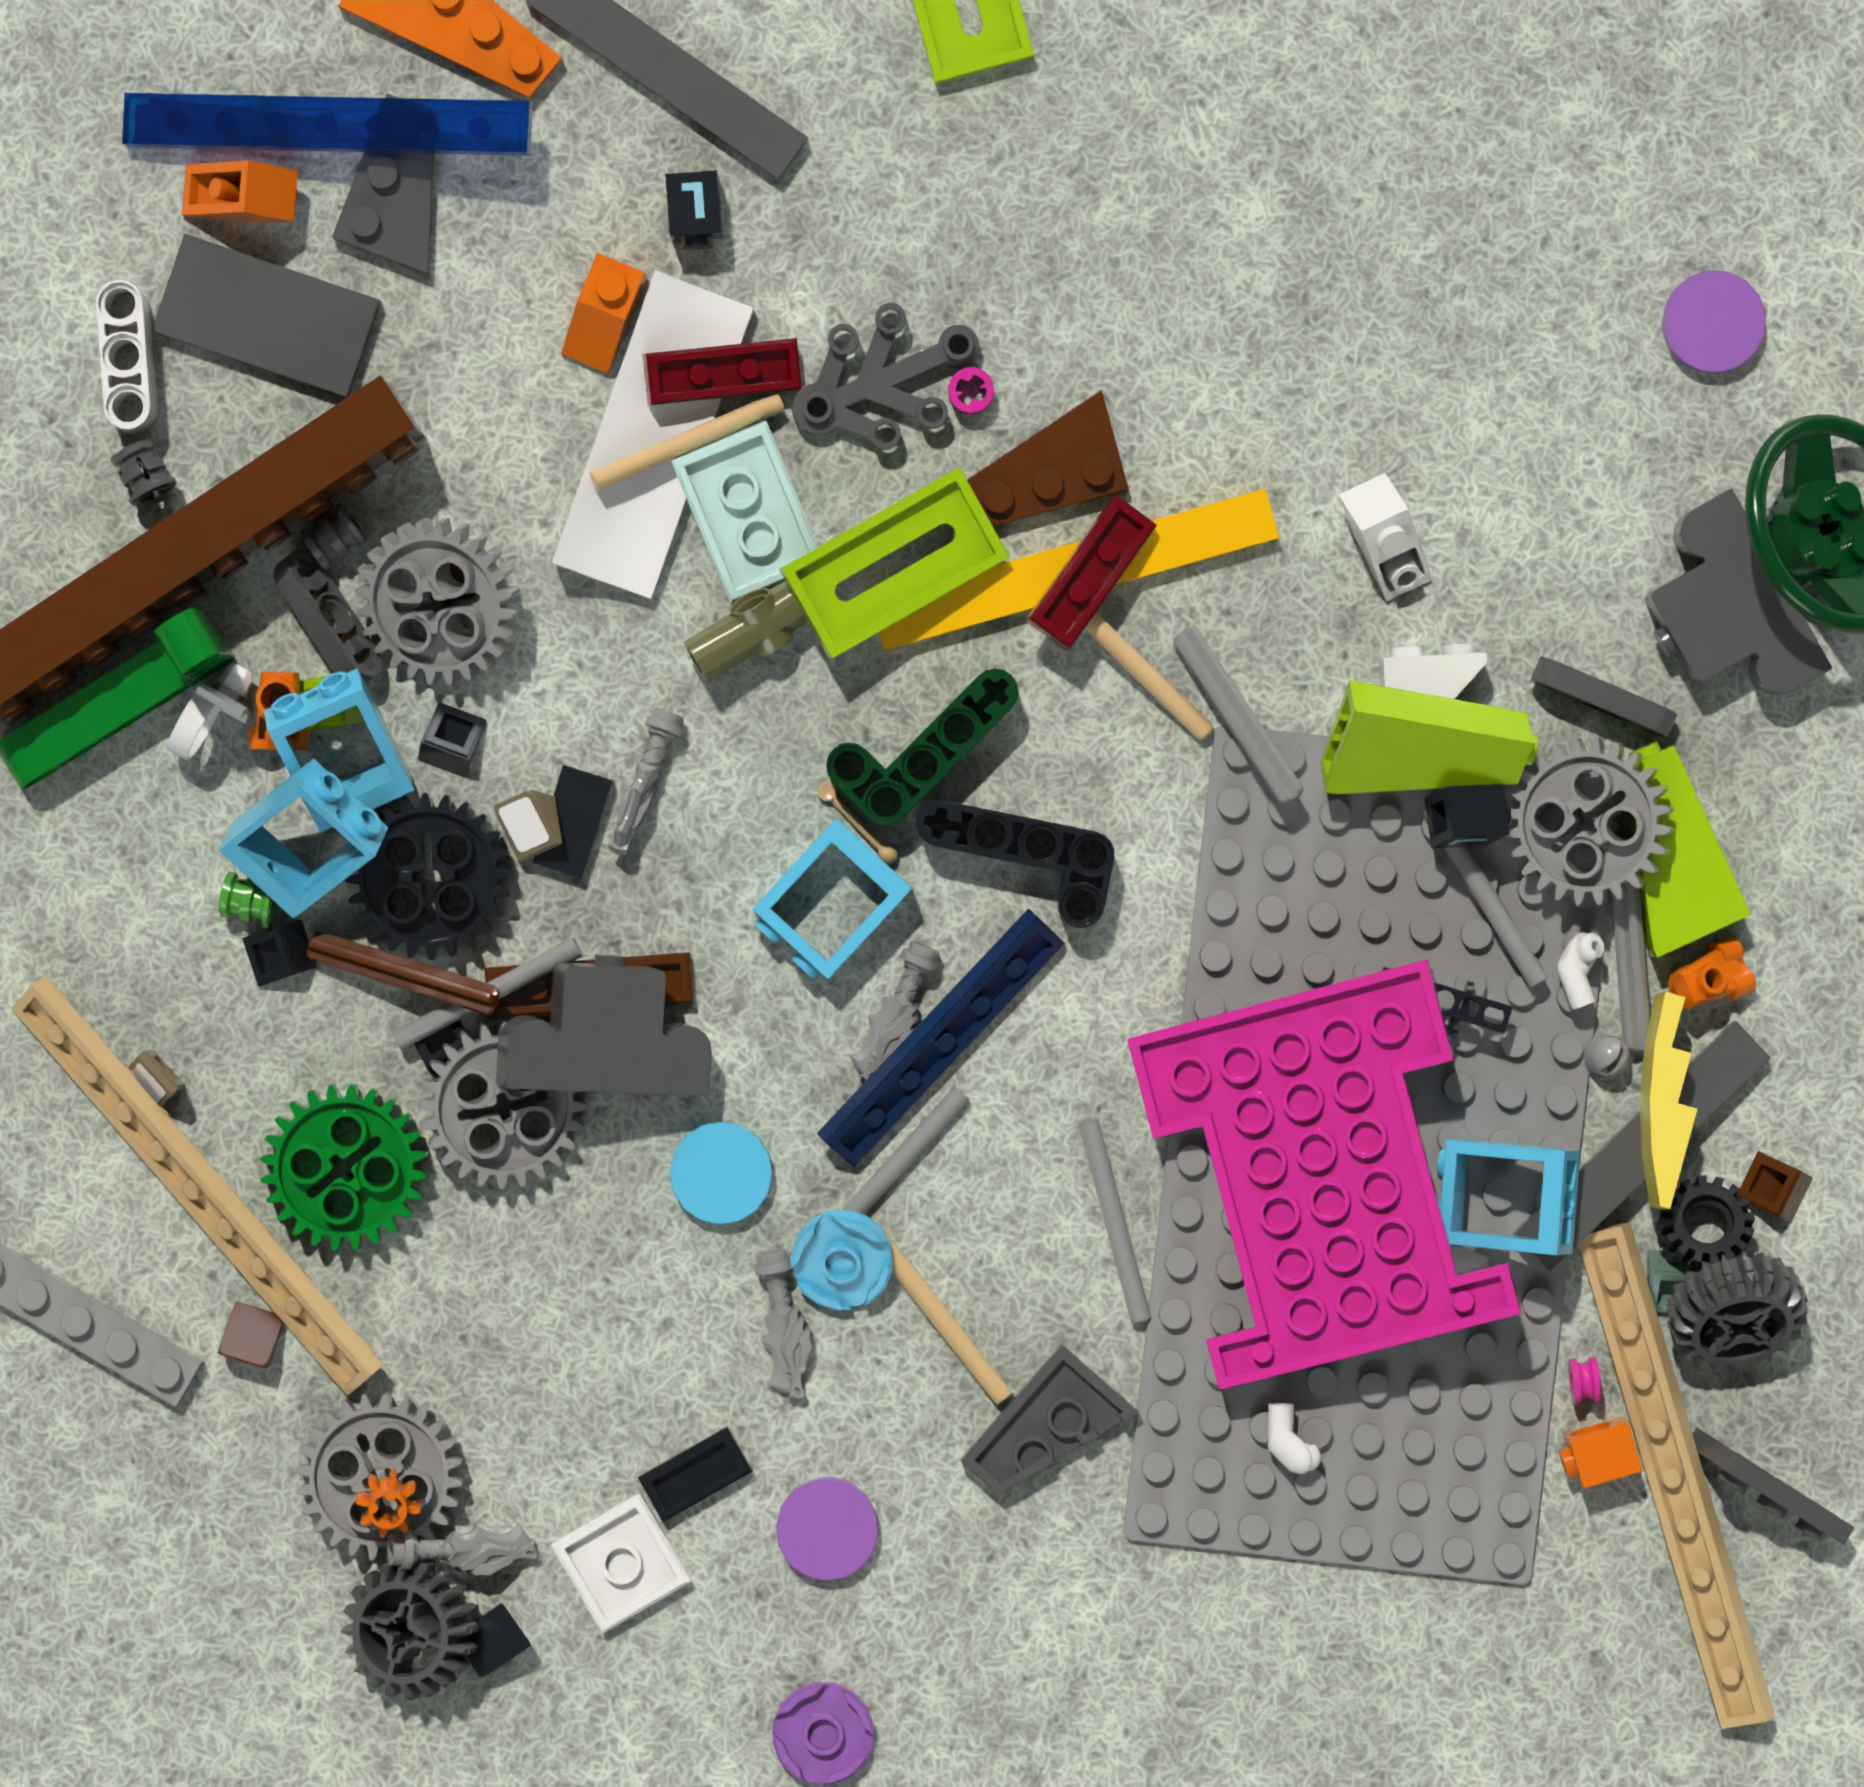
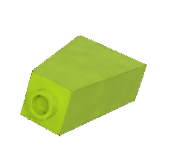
(1421, 742)
(1695, 883)

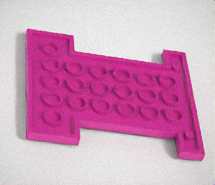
(1322, 1169)

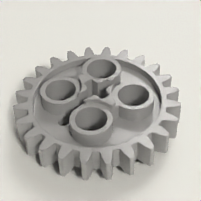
(448, 646)
(1616, 859)
(513, 1150)
(423, 1456)

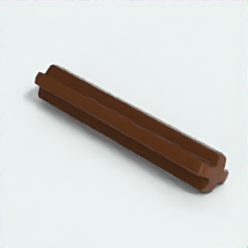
(403, 973)

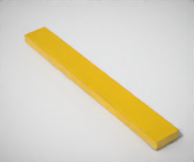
(1023, 581)

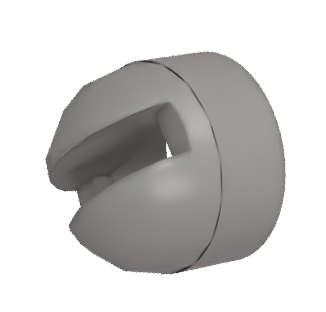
(1607, 1052)

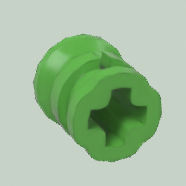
(246, 900)

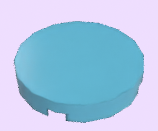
(721, 1172)
(842, 1259)

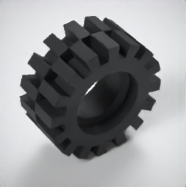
(1708, 1196)

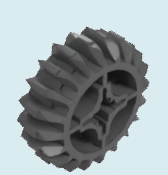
(1737, 1311)
(395, 1664)

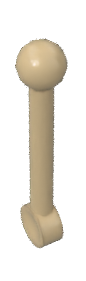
(829, 792)

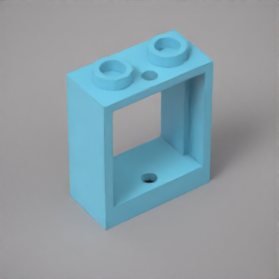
(334, 694)
(292, 882)
(807, 956)
(1557, 1196)

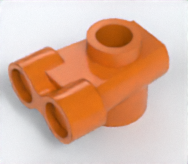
(258, 735)
(1714, 975)

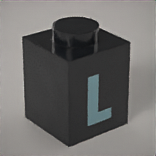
(694, 209)
(1467, 816)

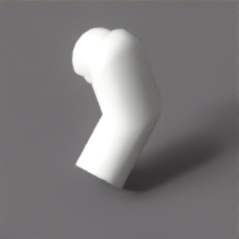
(1574, 966)
(1285, 1444)

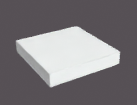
(621, 1562)

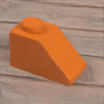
(240, 192)
(603, 312)

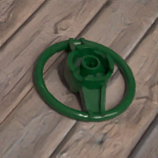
(1815, 523)

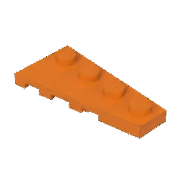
(469, 34)

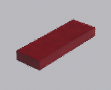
(722, 371)
(1091, 572)

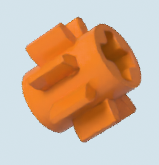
(385, 1517)

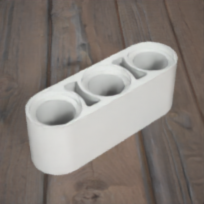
(114, 334)

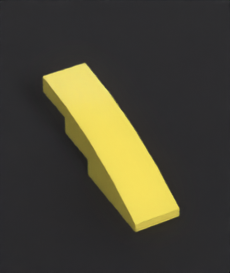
(1663, 1120)

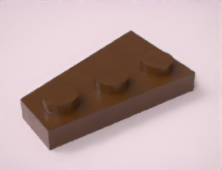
(1054, 468)

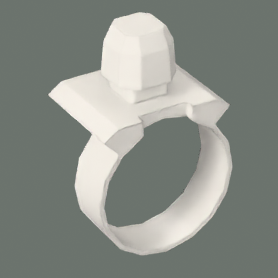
(204, 709)

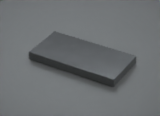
(266, 316)

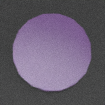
(1713, 322)
(827, 1528)
(823, 1714)

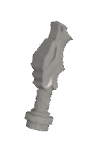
(640, 797)
(896, 1016)
(786, 1337)
(474, 1552)

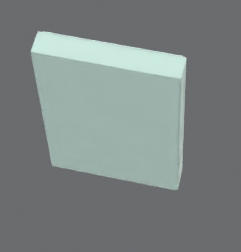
(745, 508)

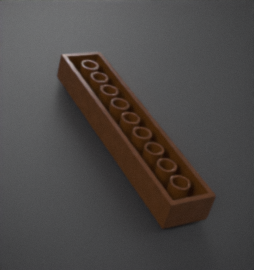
(202, 543)

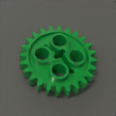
(315, 1130)

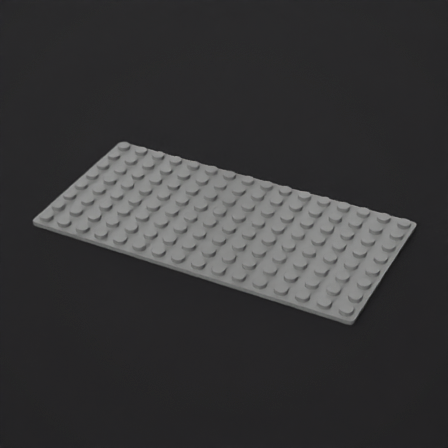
(1431, 1440)

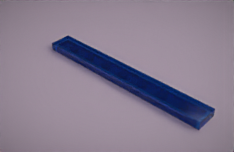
(327, 124)

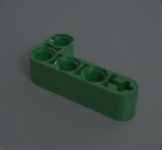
(930, 740)

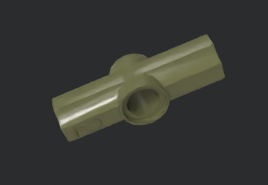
(756, 626)

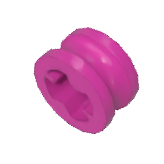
(966, 375)
(1584, 1380)

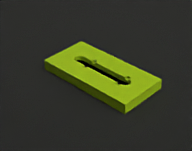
(958, 55)
(847, 623)

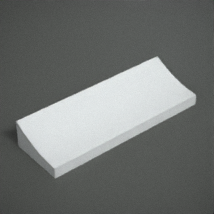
(630, 526)

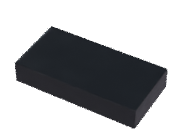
(580, 807)
(695, 1473)

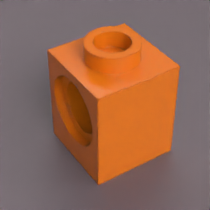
(1600, 1453)

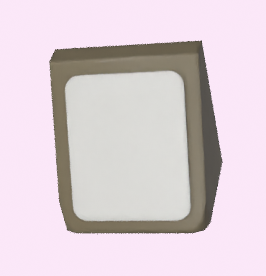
(530, 823)
(156, 1077)

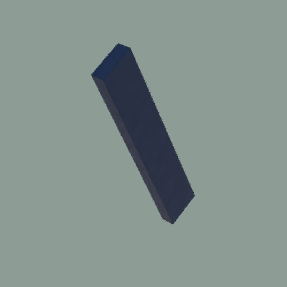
(940, 1038)

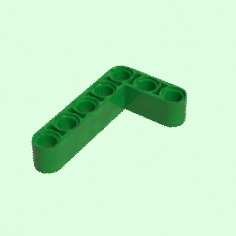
(184, 655)

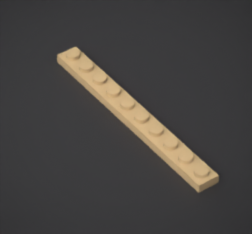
(196, 1185)
(1676, 1476)

